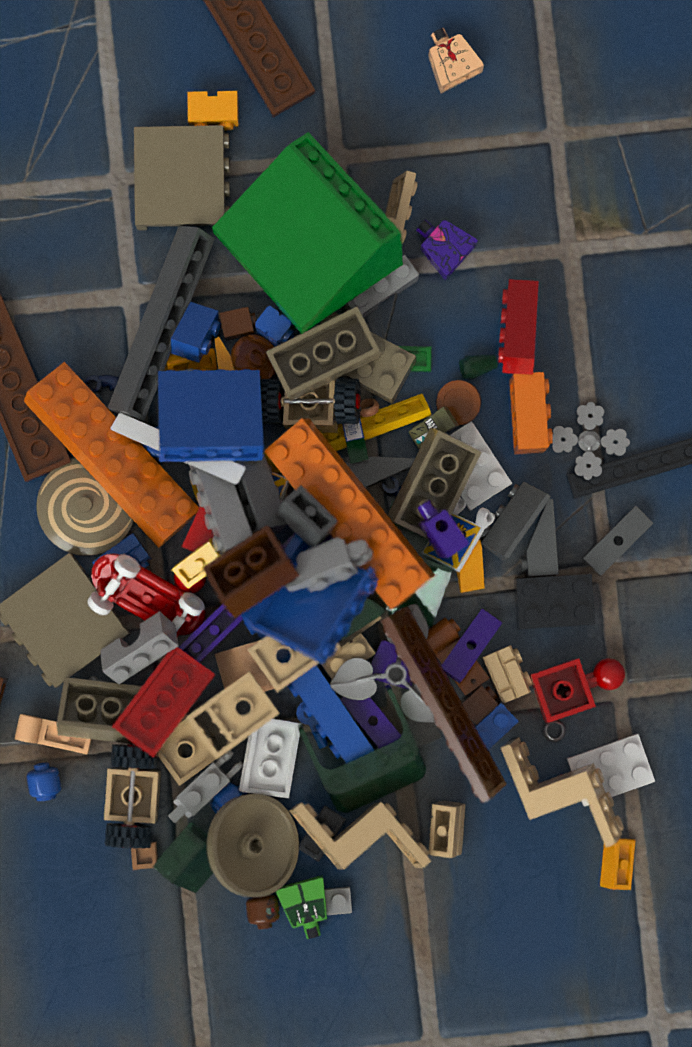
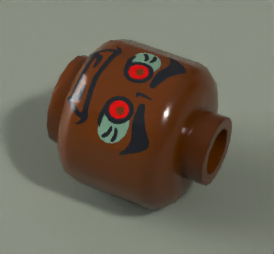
(263, 911)

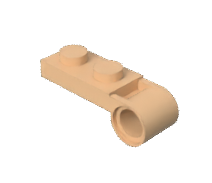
(44, 732)

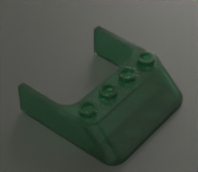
(373, 773)

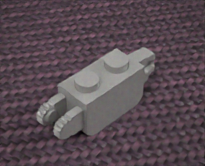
(329, 564)
(204, 788)

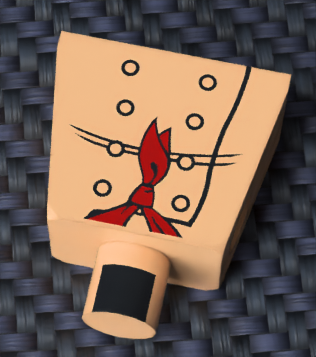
(452, 60)

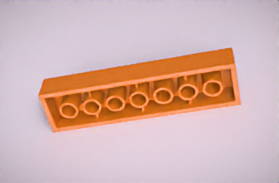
(111, 458)
(313, 463)

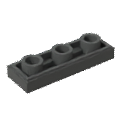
(628, 530)

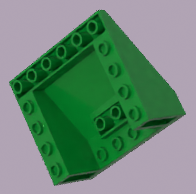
(310, 234)

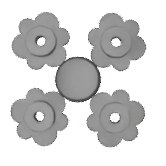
(589, 441)

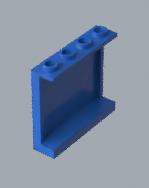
(210, 415)
(308, 619)

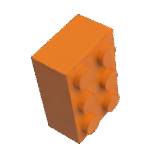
(530, 413)

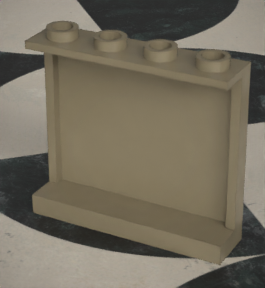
(180, 175)
(57, 623)

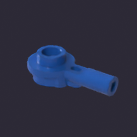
(312, 722)

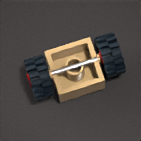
(325, 406)
(131, 797)

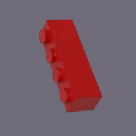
(520, 327)

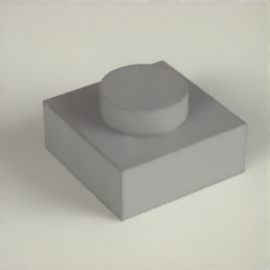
(338, 900)

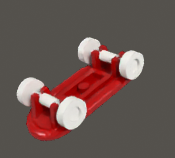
(142, 593)

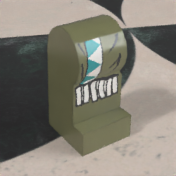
(440, 420)

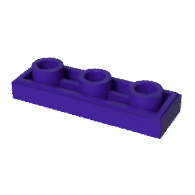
(477, 634)
(383, 731)

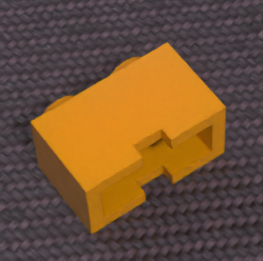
(213, 110)

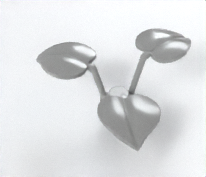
(357, 681)

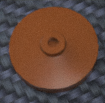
(461, 399)

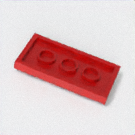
(163, 701)

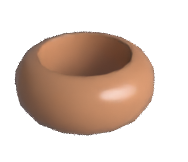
(374, 407)

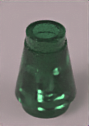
(477, 365)

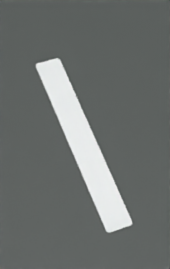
(149, 436)

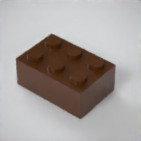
(250, 571)

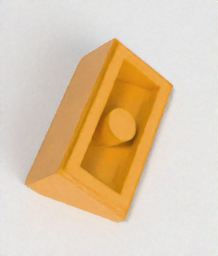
(618, 865)

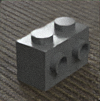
(307, 517)

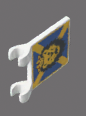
(471, 532)

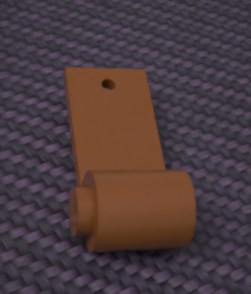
(442, 639)

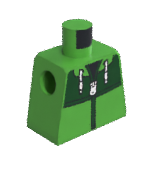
(305, 904)

